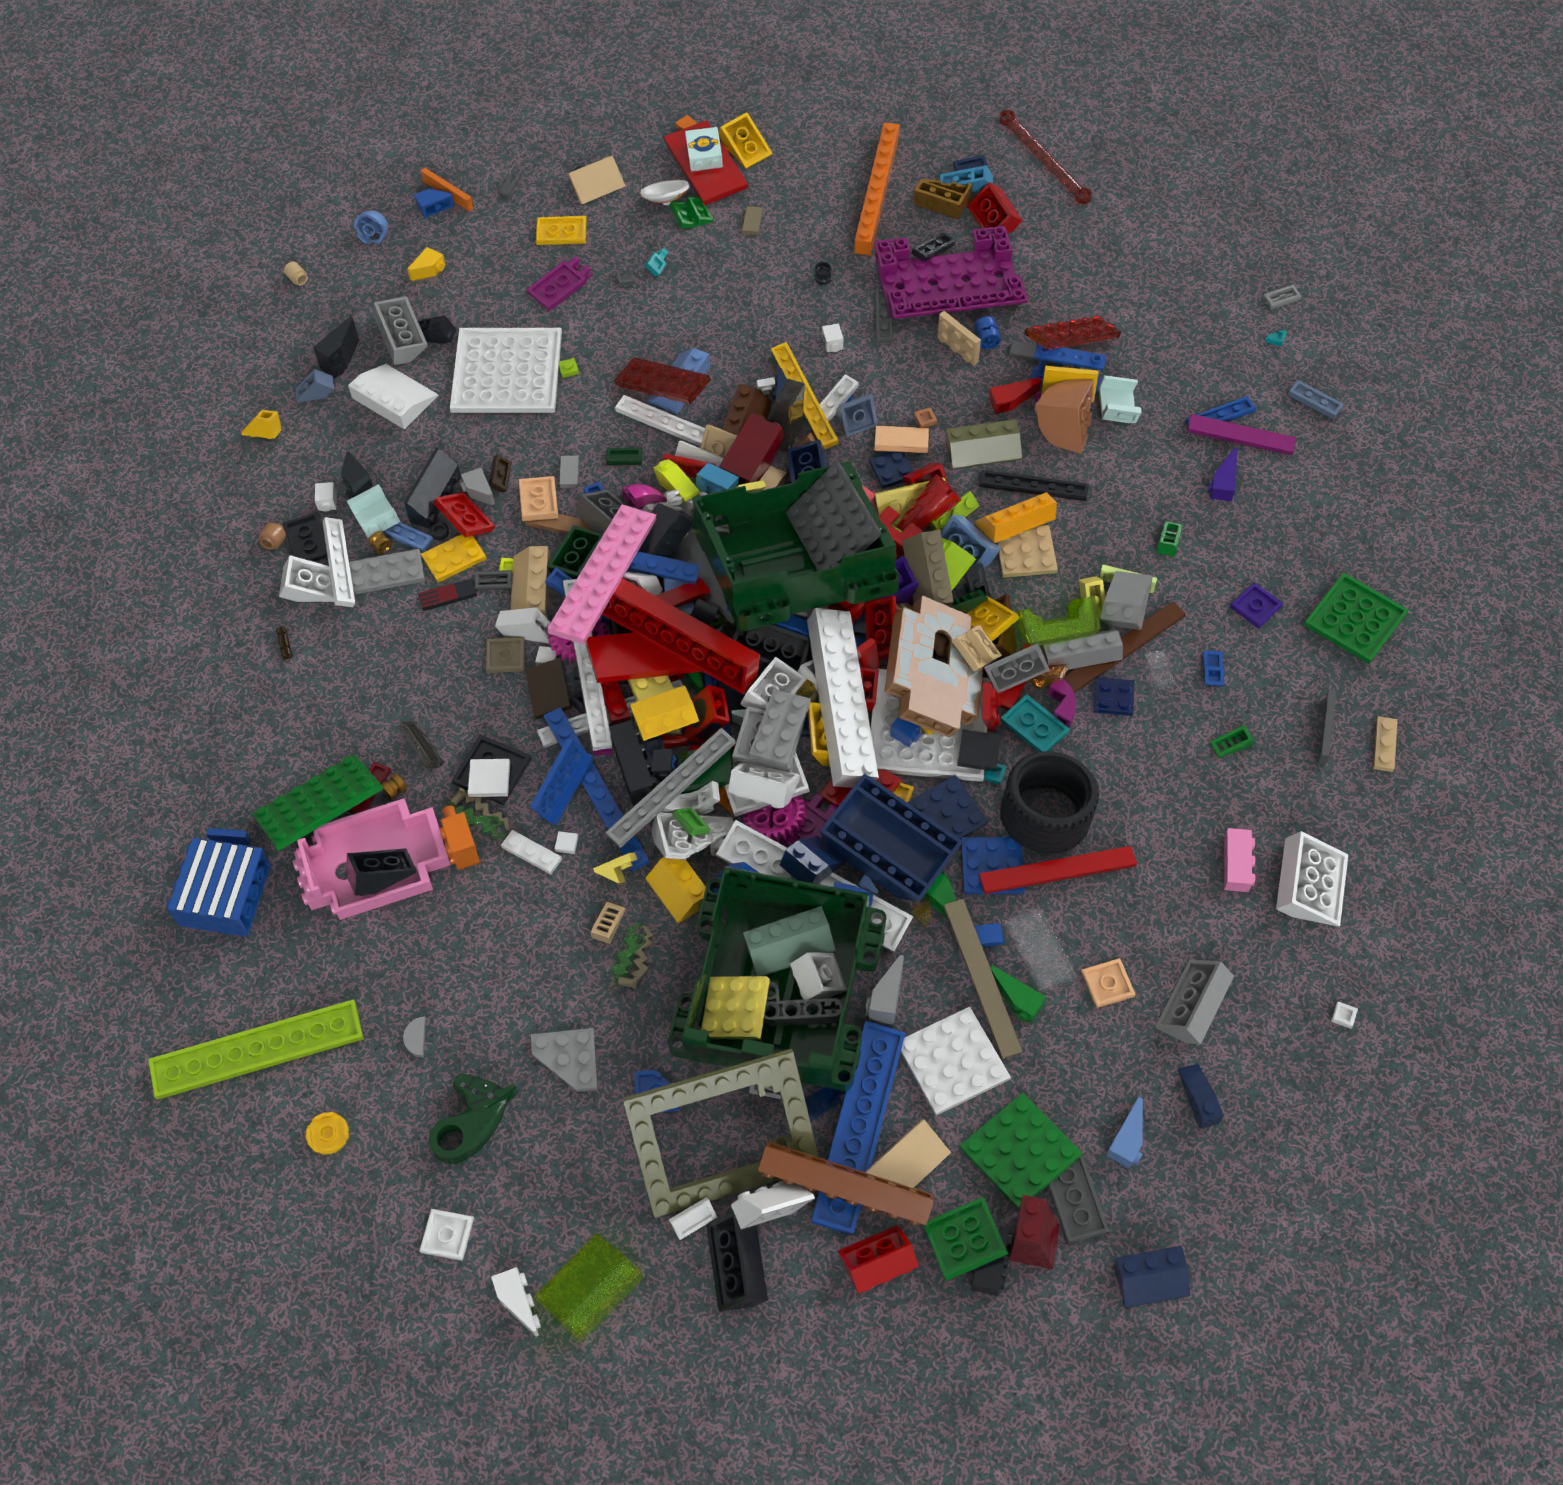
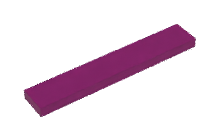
(1241, 434)

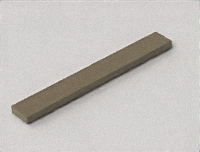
(982, 979)

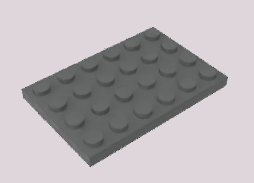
(832, 519)

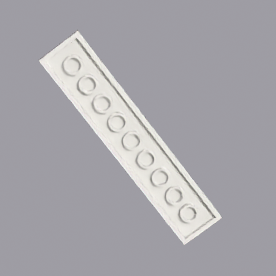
(765, 855)

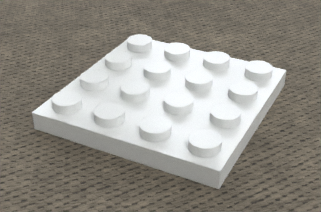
(953, 1061)

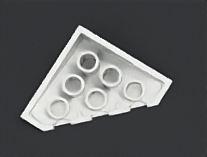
(678, 843)

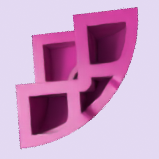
(642, 495)

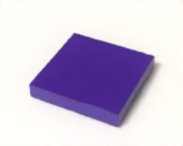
(1256, 605)

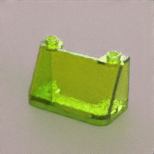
(1080, 622)

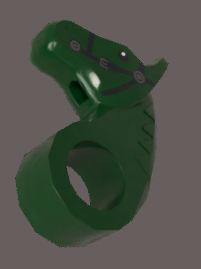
(485, 1111)

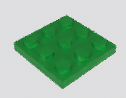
(965, 1238)

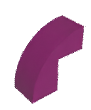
(1063, 693)

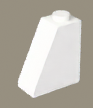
(524, 623)

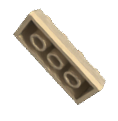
(529, 579)

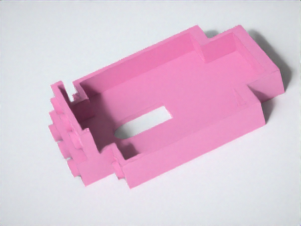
(371, 830)

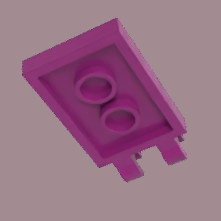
(560, 283)
(813, 823)

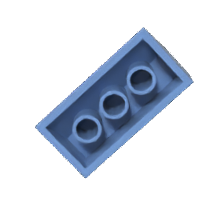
(691, 360)

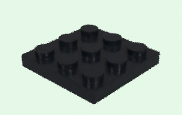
(490, 749)

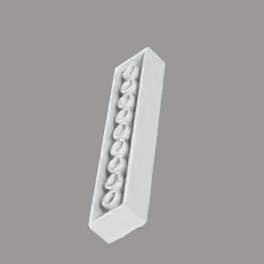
(841, 697)

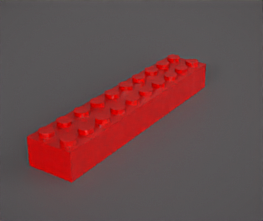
(683, 636)

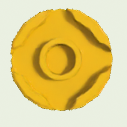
(327, 1133)

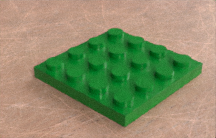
(1356, 618)
(1021, 1150)

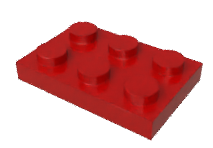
(464, 514)

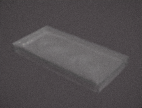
(1040, 949)

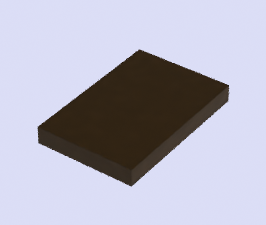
(548, 687)

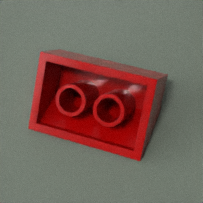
(994, 209)
(879, 623)
(878, 1258)

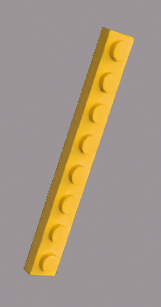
(811, 409)

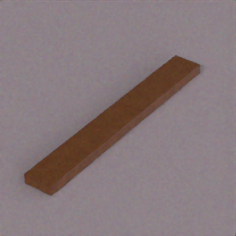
(1131, 642)

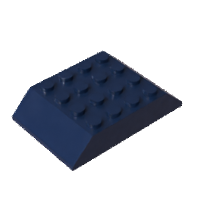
(889, 840)

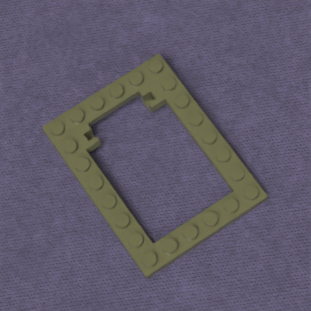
(772, 1071)

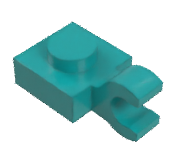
(656, 262)

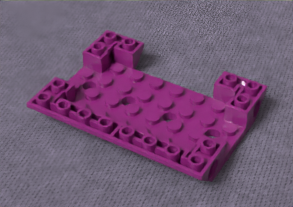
(950, 294)

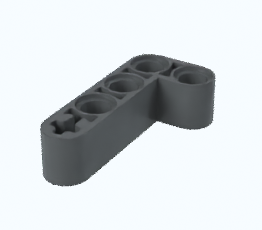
(801, 1007)

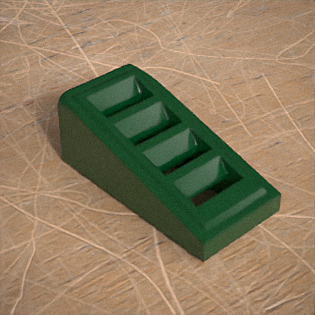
(969, 601)

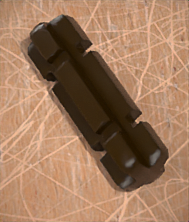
(284, 642)

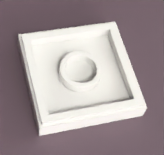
(489, 777)
(446, 1234)

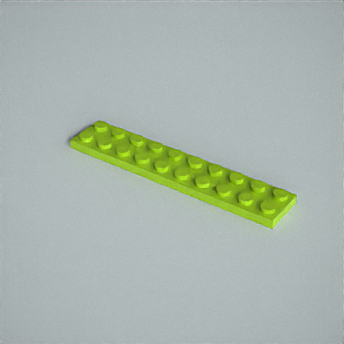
(255, 1049)

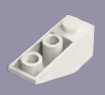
(512, 1295)

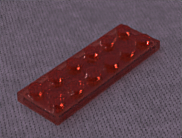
(1072, 332)
(662, 380)

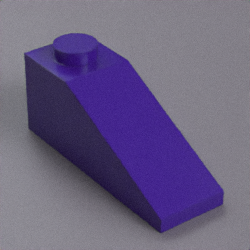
(1224, 479)

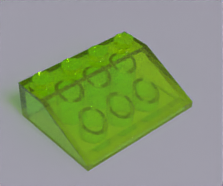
(589, 1287)

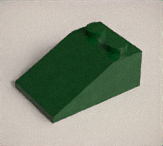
(718, 772)

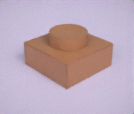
(925, 418)

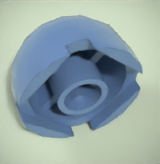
(370, 223)

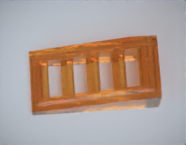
(1055, 674)

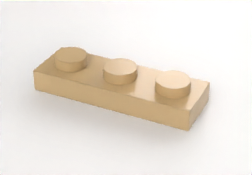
(1385, 744)

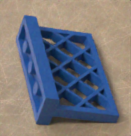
(568, 780)

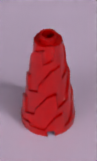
(930, 504)

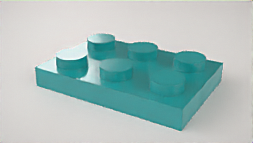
(1035, 724)

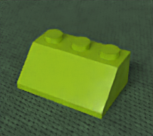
(957, 561)

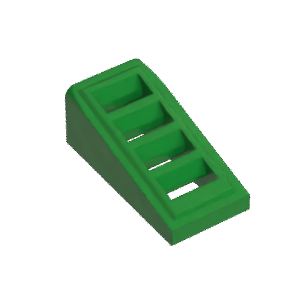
(1168, 548)
(1234, 748)

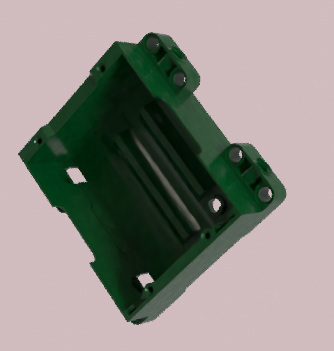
(766, 564)

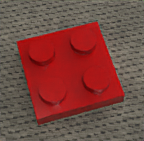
(990, 706)

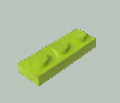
(964, 508)

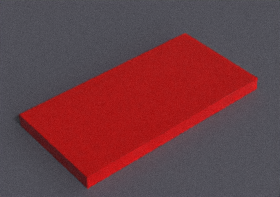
(707, 183)
(632, 657)

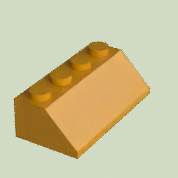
(1018, 518)

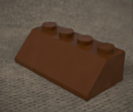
(745, 401)

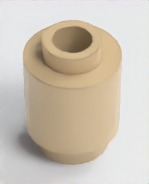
(295, 273)

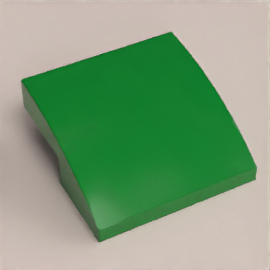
(691, 213)

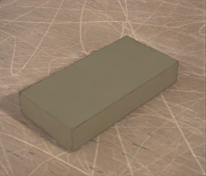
(752, 220)

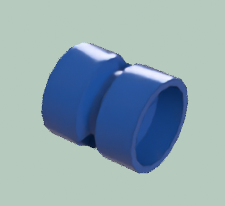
(987, 332)

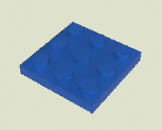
(988, 855)

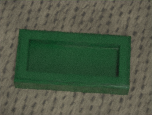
(624, 456)

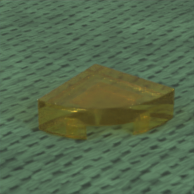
(923, 913)

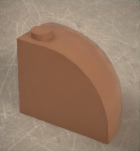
(1065, 413)

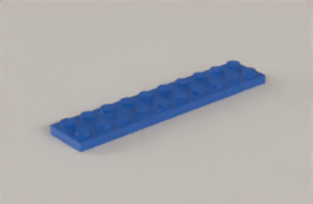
(861, 1119)

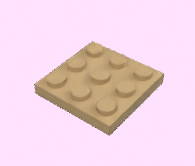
(1028, 553)

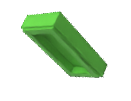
(691, 821)

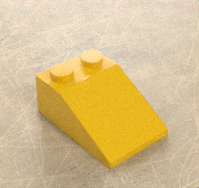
(744, 141)

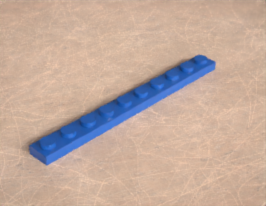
(595, 787)

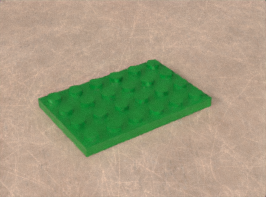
(316, 802)

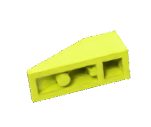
(673, 478)

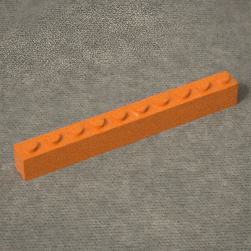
(877, 189)

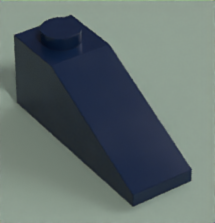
(1201, 1096)

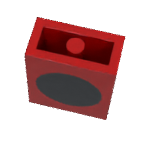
(711, 712)

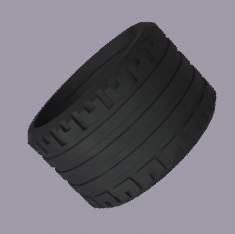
(1052, 771)

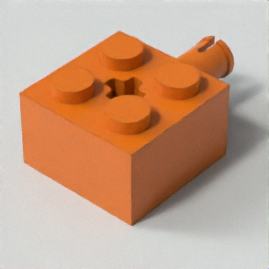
(458, 839)

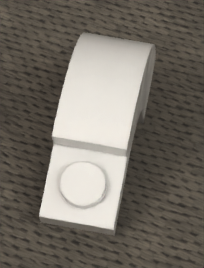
(700, 800)

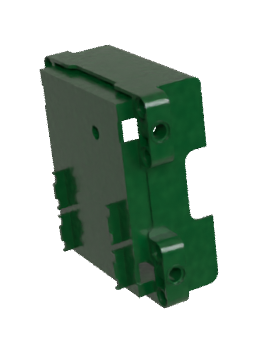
(755, 901)

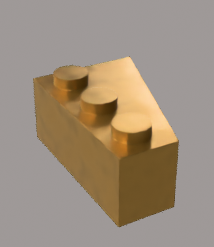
(943, 197)

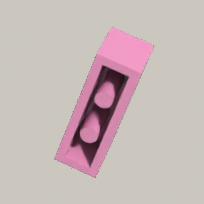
(1238, 860)

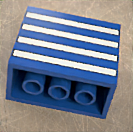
(219, 887)

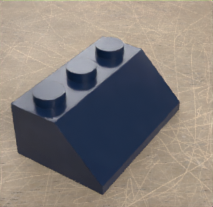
(1152, 1276)

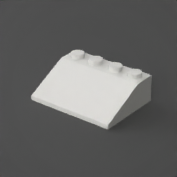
(391, 394)
(1312, 880)

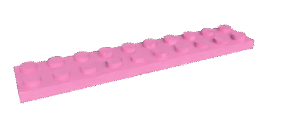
(601, 574)

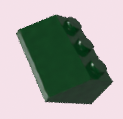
(575, 551)

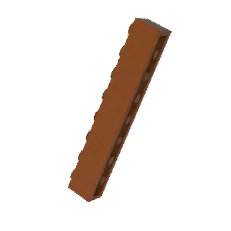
(846, 1183)

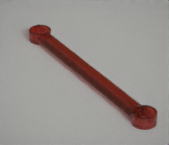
(1045, 157)

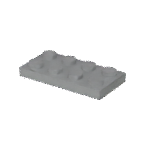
(387, 571)
(780, 728)

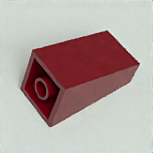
(753, 449)
(1035, 1234)

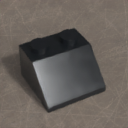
(355, 477)

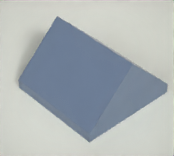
(857, 415)

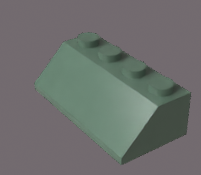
(786, 940)

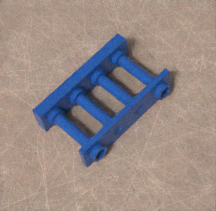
(1067, 356)

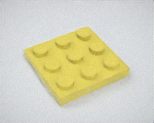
(735, 1007)

